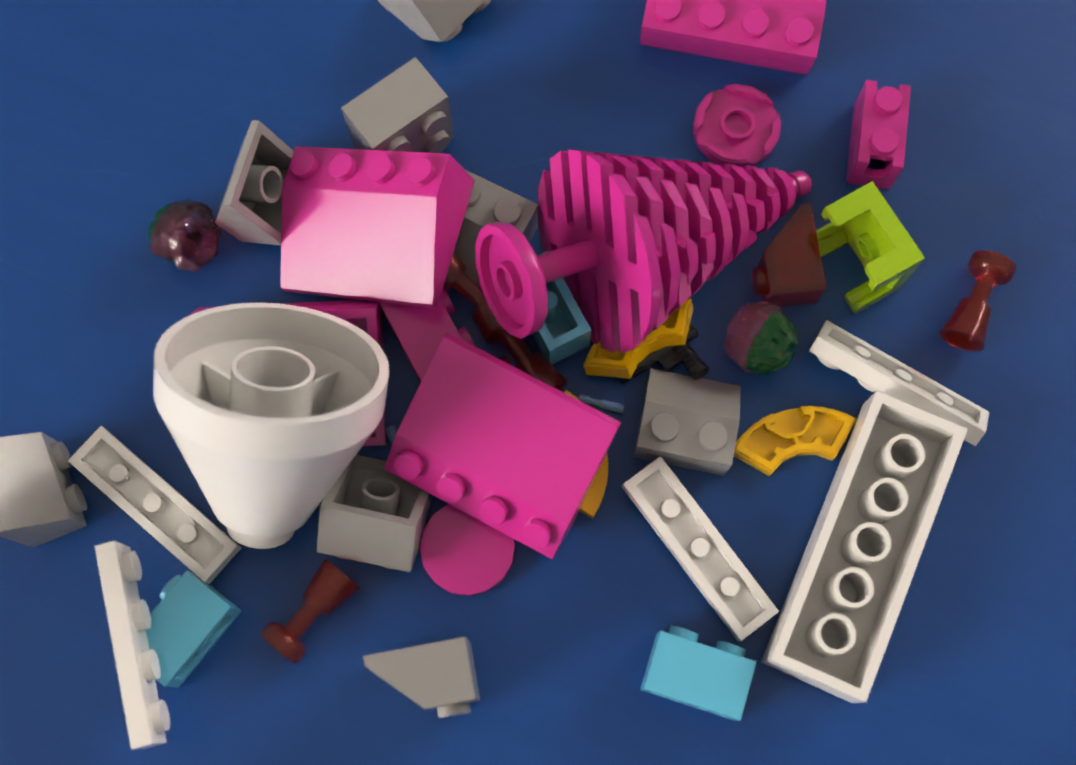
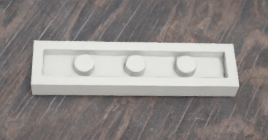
(891, 377)
(155, 504)
(700, 549)
(135, 664)

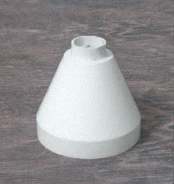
(268, 409)

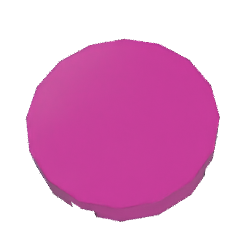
(736, 126)
(465, 552)

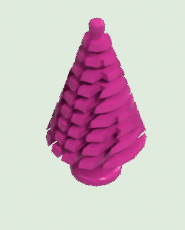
(628, 239)

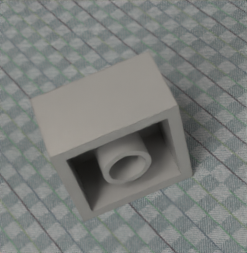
(401, 113)

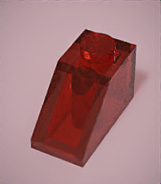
(792, 264)

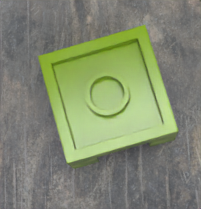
(877, 240)

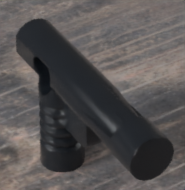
(673, 356)

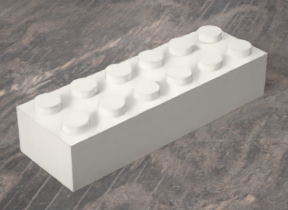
(864, 548)

